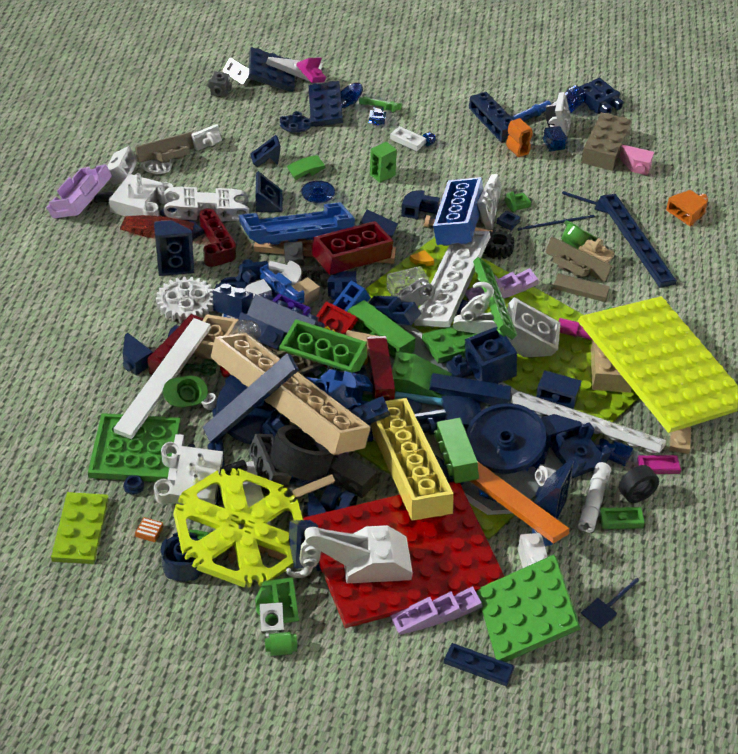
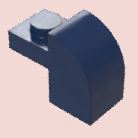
(416, 202)
(338, 282)

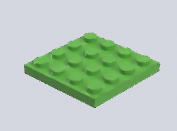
(141, 456)
(528, 609)

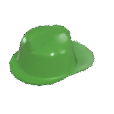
(576, 236)
(185, 391)

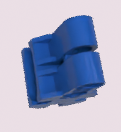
(344, 387)

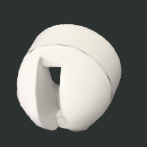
(210, 401)

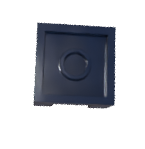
(581, 450)

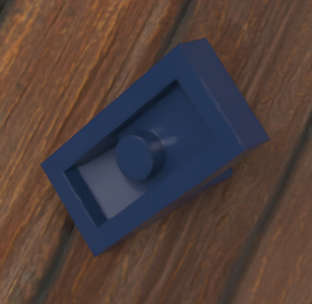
(268, 150)

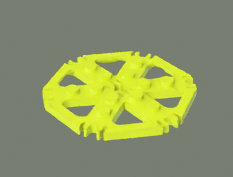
(226, 523)

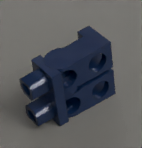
(601, 96)

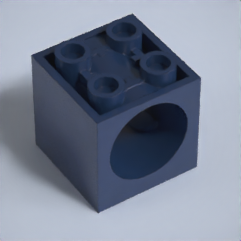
(491, 356)

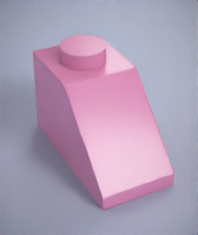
(636, 159)

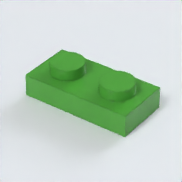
(622, 518)

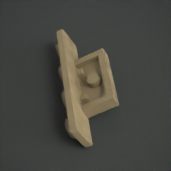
(165, 149)
(577, 261)

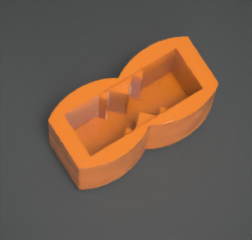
(519, 137)

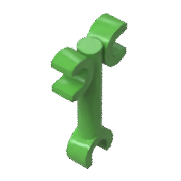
(386, 105)

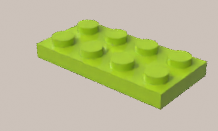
(80, 528)

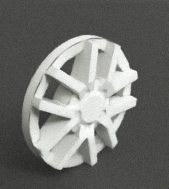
(156, 165)

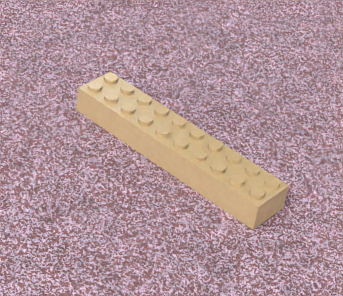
(296, 399)

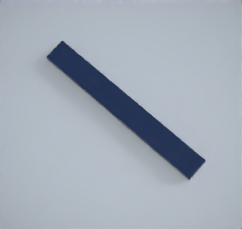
(638, 240)

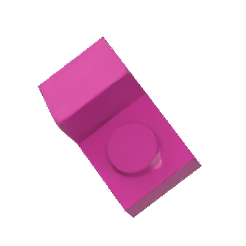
(311, 69)

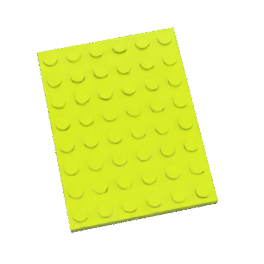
(663, 362)

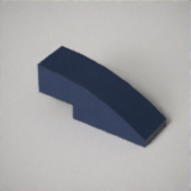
(396, 310)

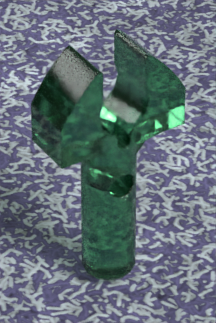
(203, 368)

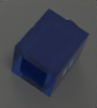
(554, 138)

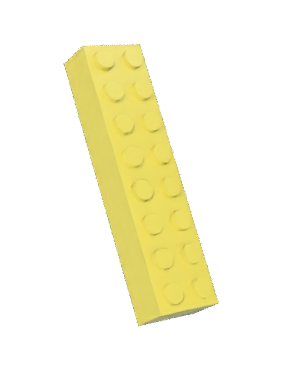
(412, 463)

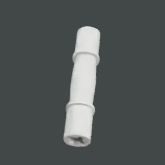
(594, 497)

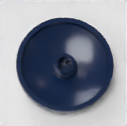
(253, 422)
(507, 438)

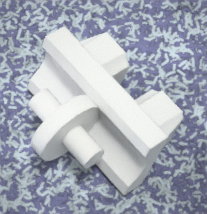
(206, 137)

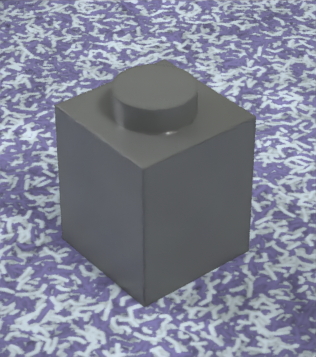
(294, 252)

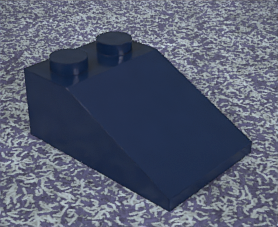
(555, 490)

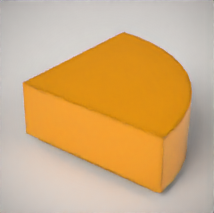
(422, 258)

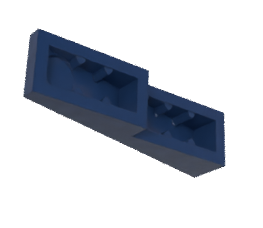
(479, 390)

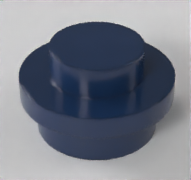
(133, 485)

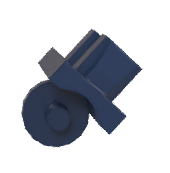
(250, 271)
(429, 420)
(274, 422)

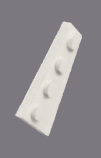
(489, 201)

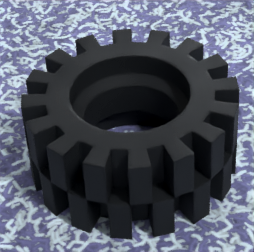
(503, 250)

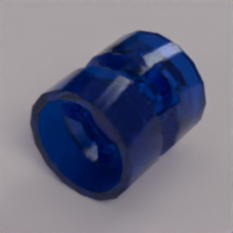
(575, 97)

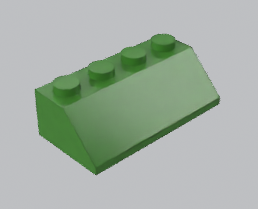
(325, 346)

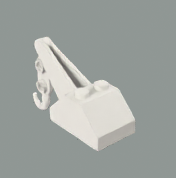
(535, 330)
(367, 555)

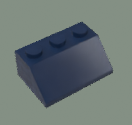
(173, 248)

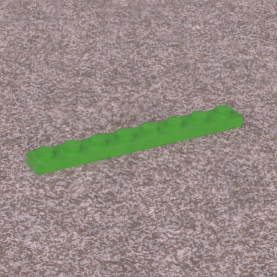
(496, 303)

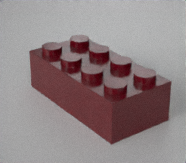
(352, 247)

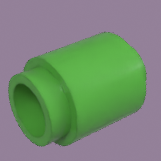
(281, 643)

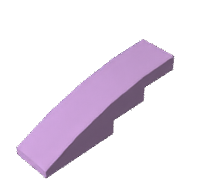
(509, 284)
(441, 610)

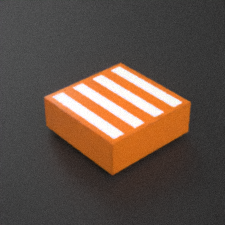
(149, 529)

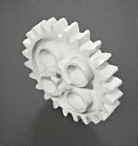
(185, 298)

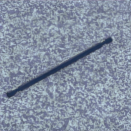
(555, 222)

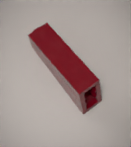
(380, 368)

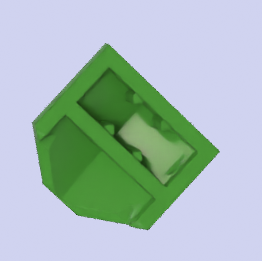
(278, 592)

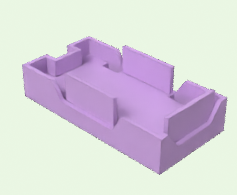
(78, 191)

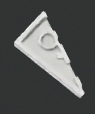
(288, 66)

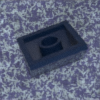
(268, 195)

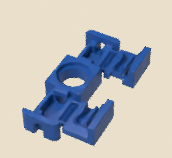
(280, 284)

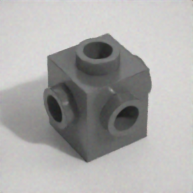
(220, 84)

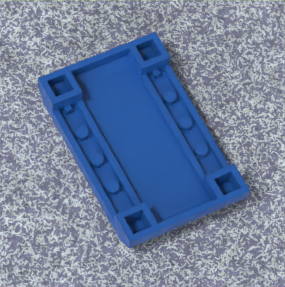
(298, 226)

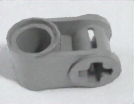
(416, 292)

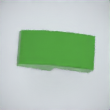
(306, 165)

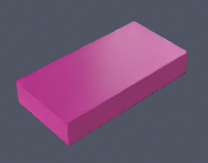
(661, 463)

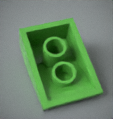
(414, 374)

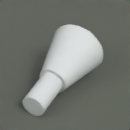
(542, 474)

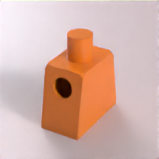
(687, 206)

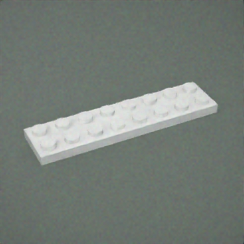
(452, 281)

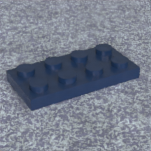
(325, 103)

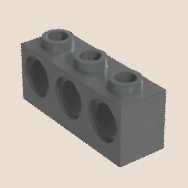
(260, 455)

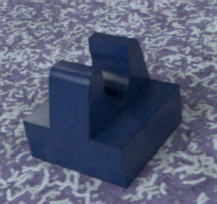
(459, 367)

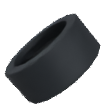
(638, 484)

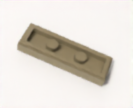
(581, 287)

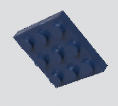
(266, 74)

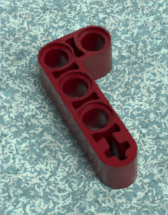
(222, 244)

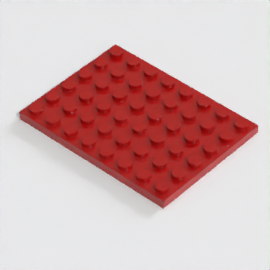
(444, 552)

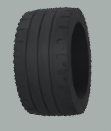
(299, 454)

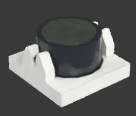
(559, 114)

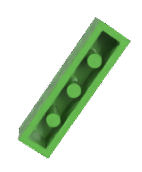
(375, 323)
(456, 450)

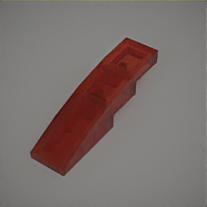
(144, 224)

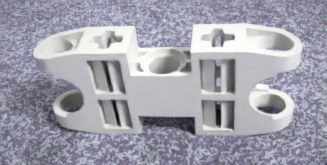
(198, 201)

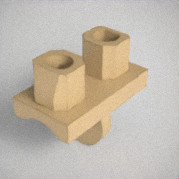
(597, 250)

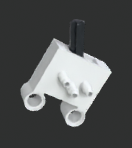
(136, 196)
(193, 466)

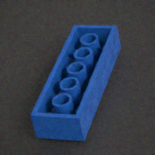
(458, 212)

